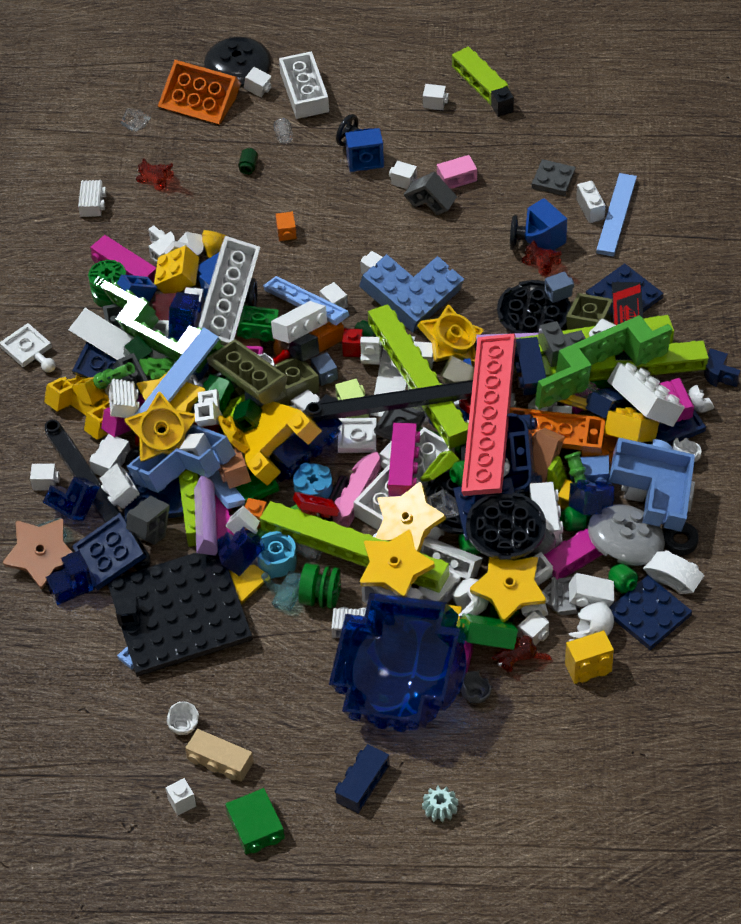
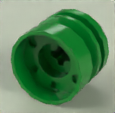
(104, 271)
(318, 585)

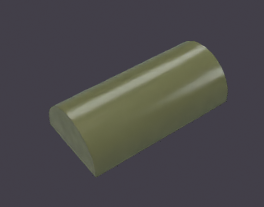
(249, 371)

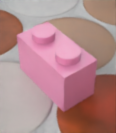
(457, 171)

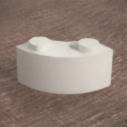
(674, 572)

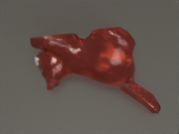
(154, 173)
(542, 258)
(523, 650)

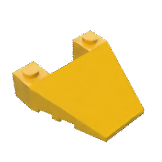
(61, 395)
(274, 427)

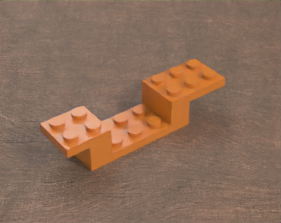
(580, 431)

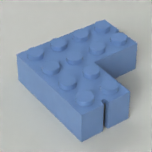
(411, 296)
(164, 468)
(660, 472)

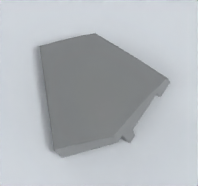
(558, 596)

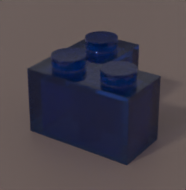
(182, 314)
(591, 497)
(72, 502)
(239, 550)
(72, 580)

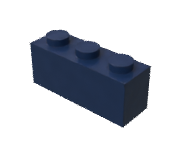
(528, 364)
(605, 400)
(362, 778)

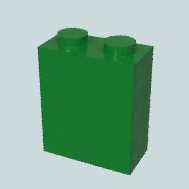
(488, 631)
(255, 821)

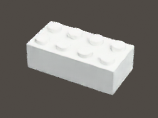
(304, 85)
(646, 393)

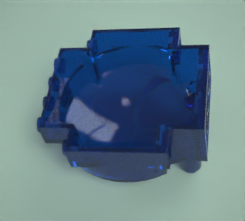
(399, 662)

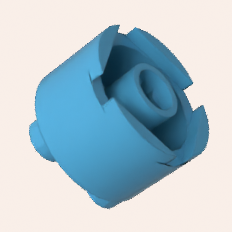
(313, 480)

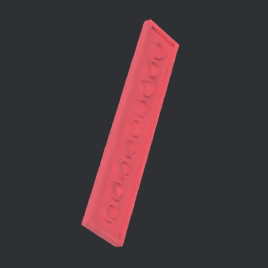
(488, 415)

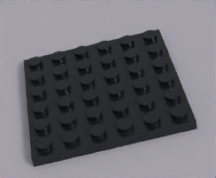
(183, 612)

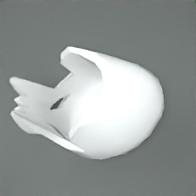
(469, 602)
(594, 619)

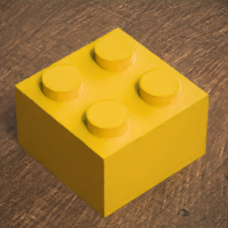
(176, 270)
(630, 425)
(589, 657)

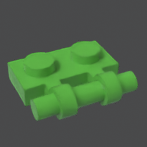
(156, 367)

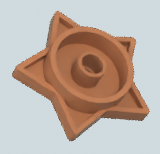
(29, 541)

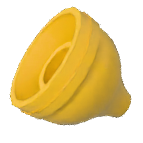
(212, 242)

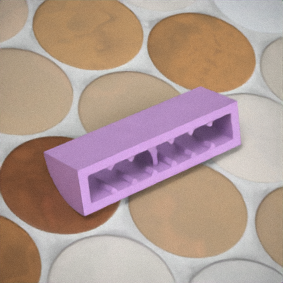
(205, 517)

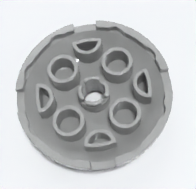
(624, 536)

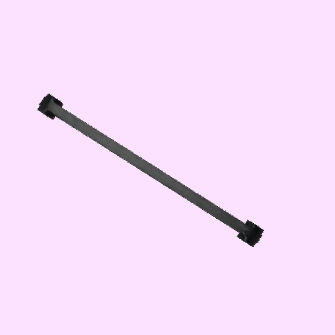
(389, 401)
(80, 468)

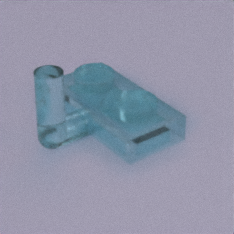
(286, 592)

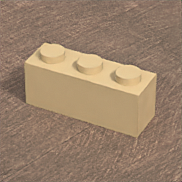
(219, 755)

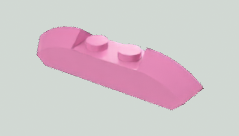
(364, 474)

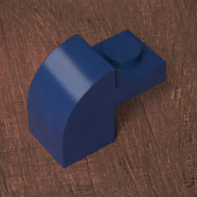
(718, 371)

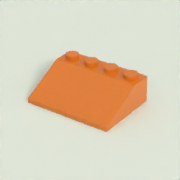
(199, 92)

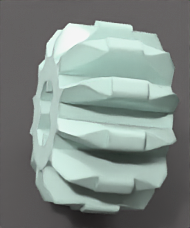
(440, 804)

